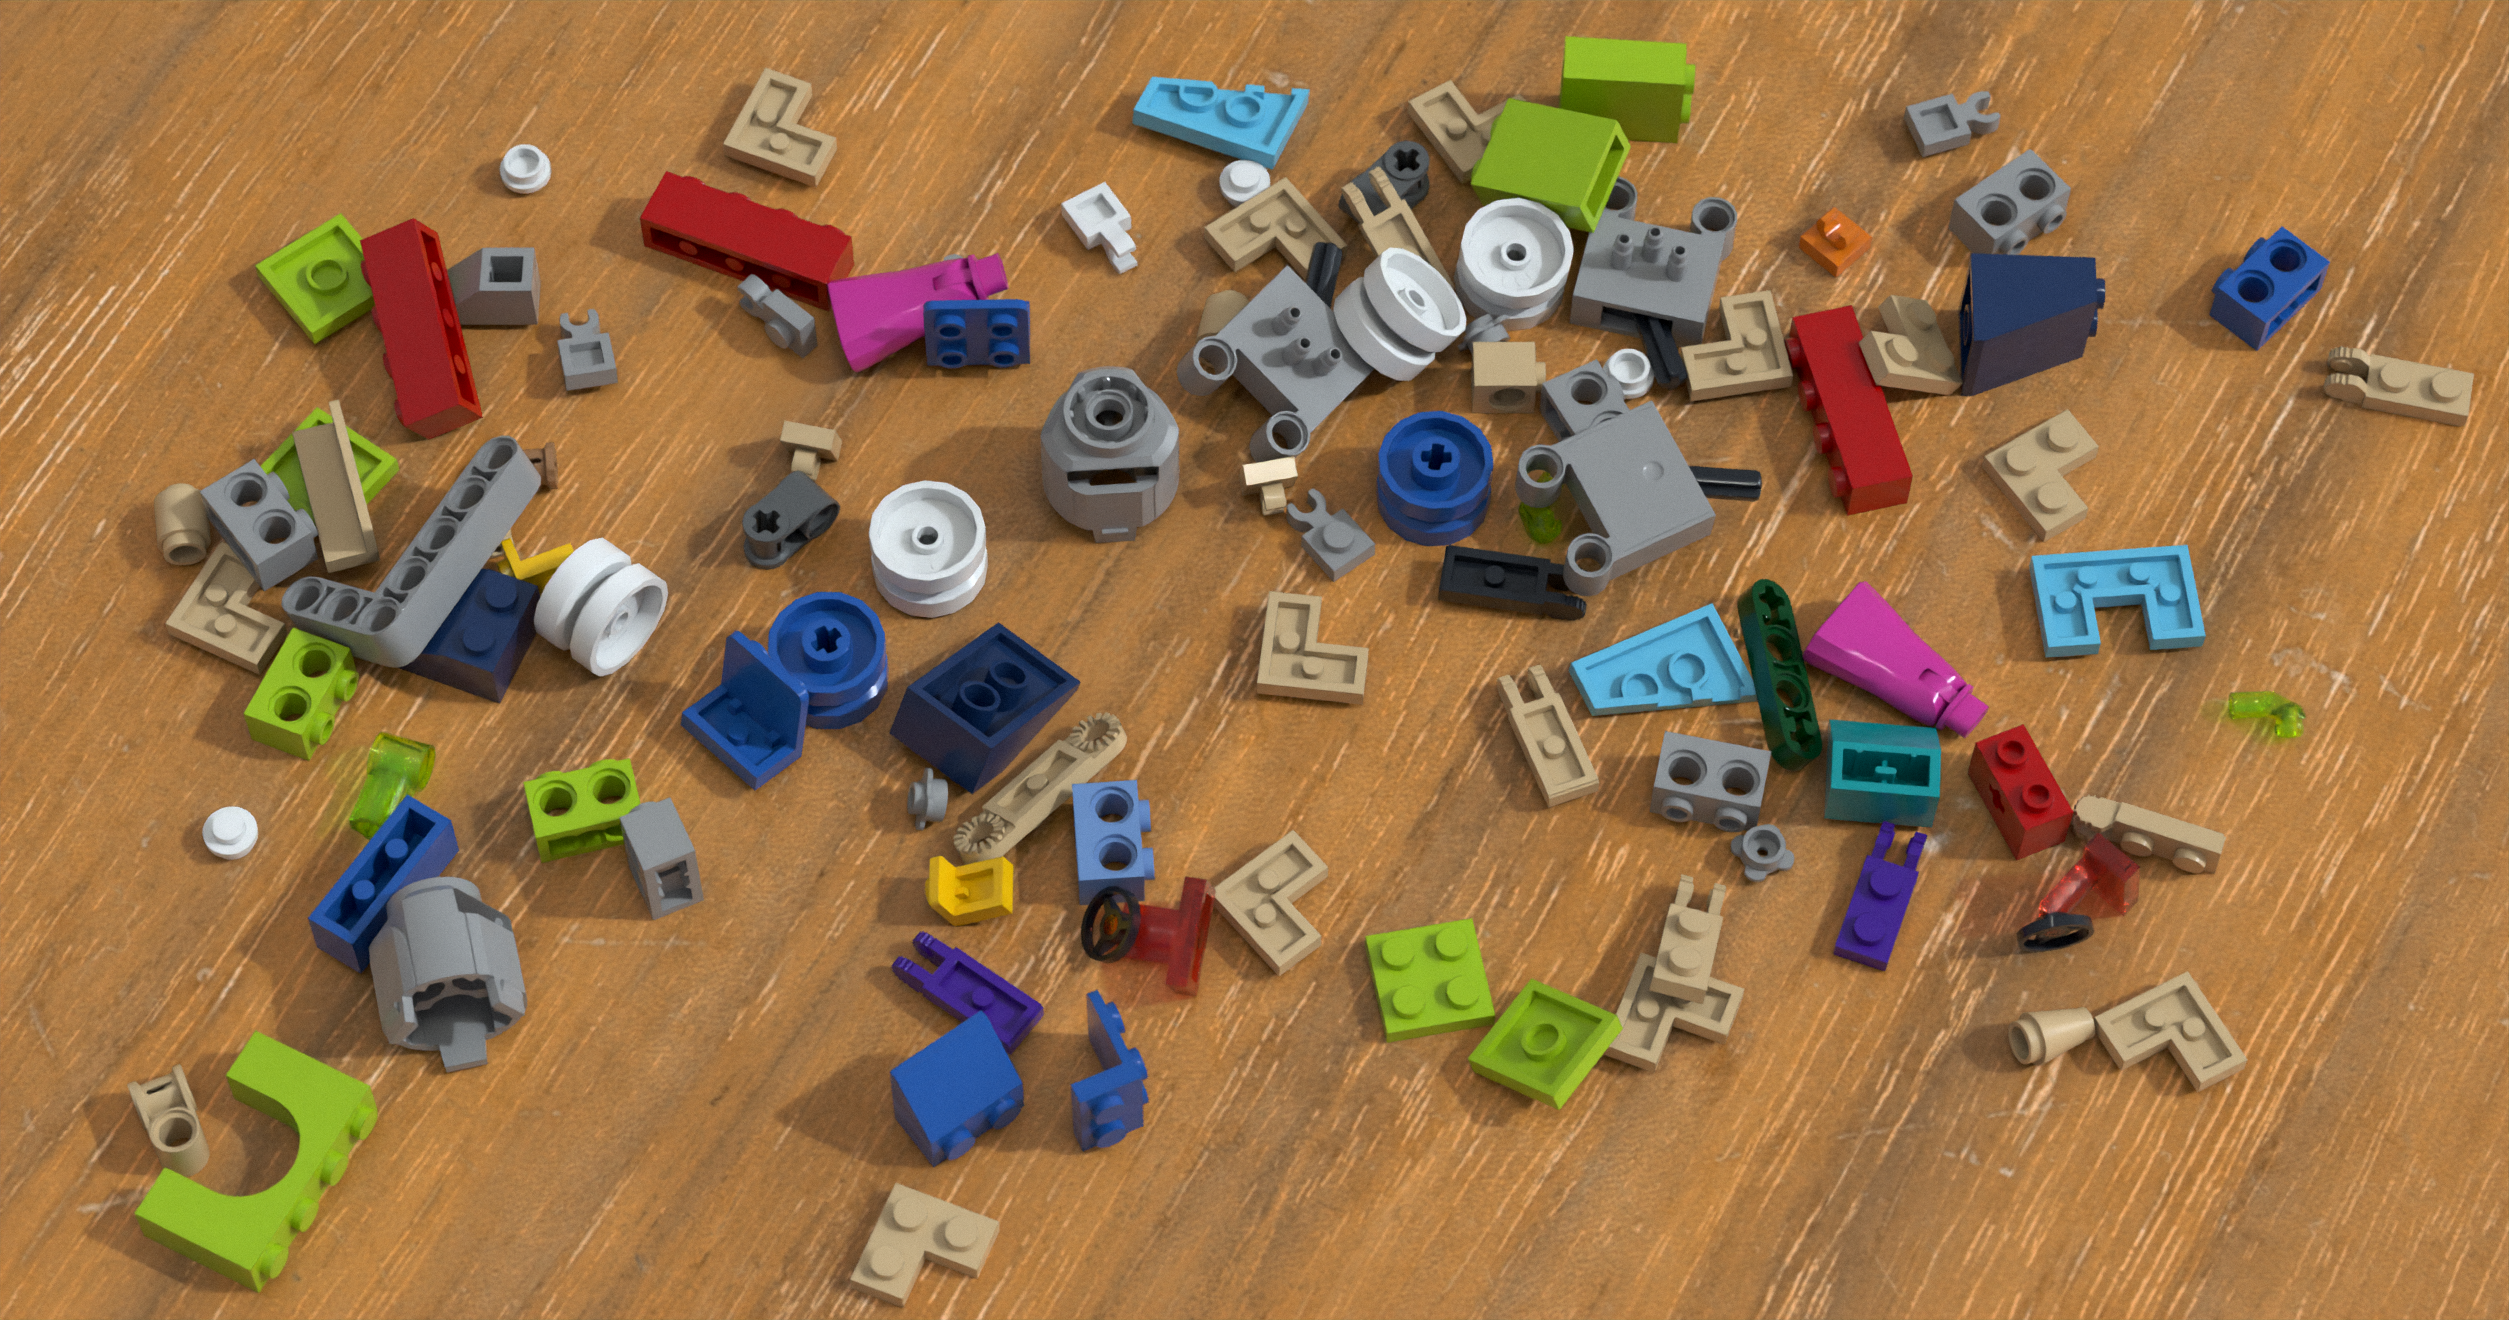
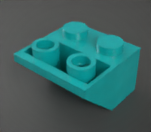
(1882, 773)

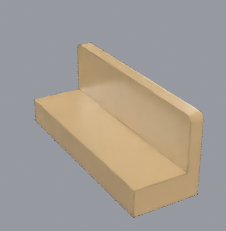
(336, 493)

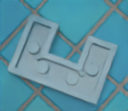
(2076, 583)

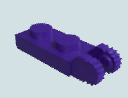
(1879, 902)
(966, 987)

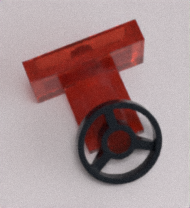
(2100, 869)
(1154, 932)

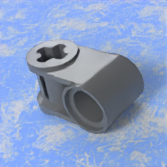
(1406, 168)
(787, 520)

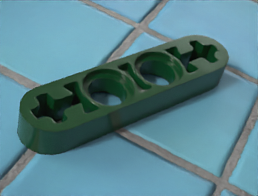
(1790, 732)

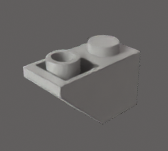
(497, 287)

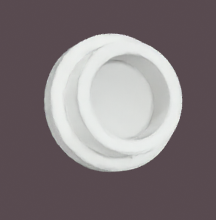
(525, 169)
(1243, 181)
(1632, 372)
(230, 832)

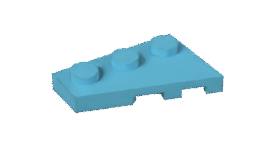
(1228, 121)

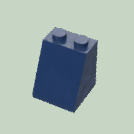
(2024, 316)

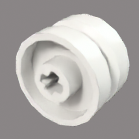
(1514, 262)
(1399, 314)
(928, 549)
(600, 606)

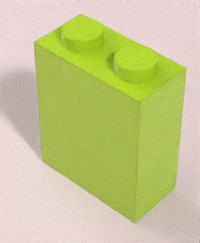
(1631, 82)
(1552, 159)

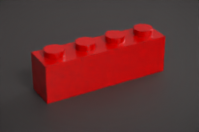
(745, 239)
(420, 329)
(1848, 412)

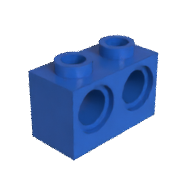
(2275, 292)

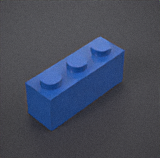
(406, 849)

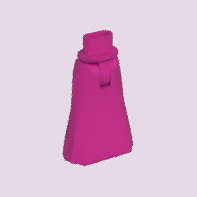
(885, 310)
(1883, 655)

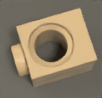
(1505, 377)

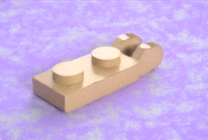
(1392, 227)
(2400, 386)
(1548, 739)
(2148, 833)
(1688, 945)

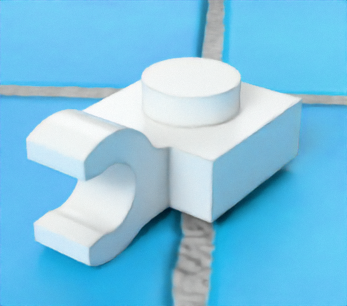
(1102, 219)

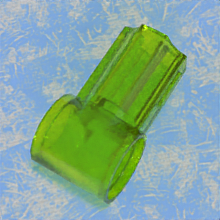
(393, 770)

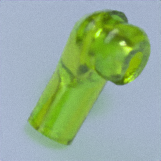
(1540, 522)
(2268, 705)

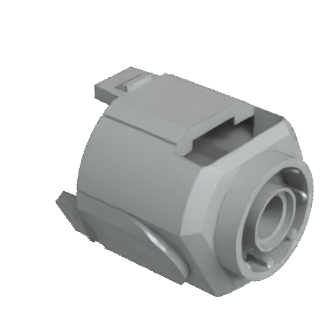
(1085, 439)
(446, 971)

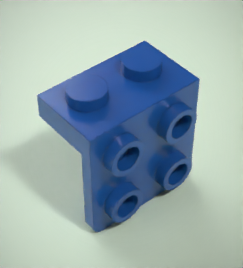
(977, 332)
(754, 716)
(1112, 1100)

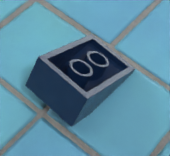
(482, 637)
(982, 706)

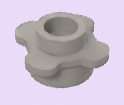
(1485, 330)
(927, 799)
(1766, 838)

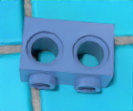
(1108, 842)

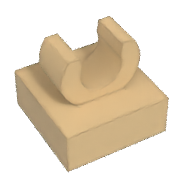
(809, 446)
(1268, 480)

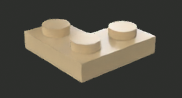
(1454, 126)
(769, 132)
(1270, 220)
(1913, 350)
(1750, 358)
(2033, 471)
(217, 614)
(1298, 665)
(1261, 897)
(1649, 1016)
(2176, 1019)
(920, 1229)

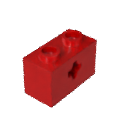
(2020, 792)

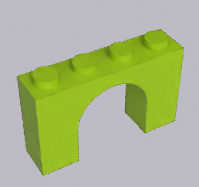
(252, 1233)

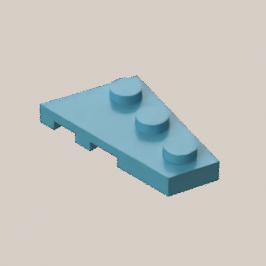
(1666, 668)

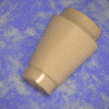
(2047, 1034)

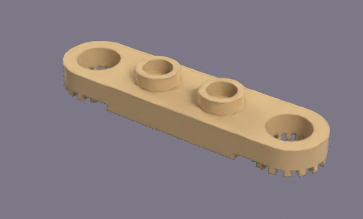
(1040, 789)

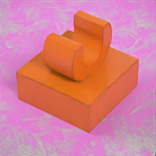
(1835, 242)

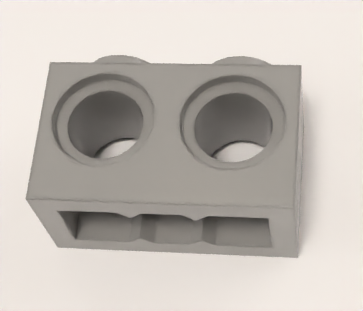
(2005, 202)
(1586, 383)
(253, 527)
(1712, 769)
(661, 857)

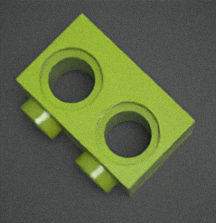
(291, 691)
(588, 822)

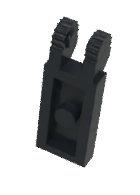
(1507, 583)

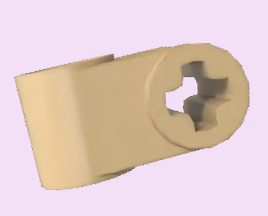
(168, 1115)

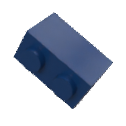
(956, 1090)

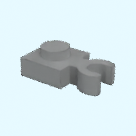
(1945, 125)
(784, 320)
(585, 354)
(1333, 540)

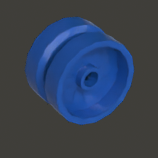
(1434, 478)
(837, 654)

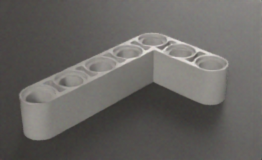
(433, 570)

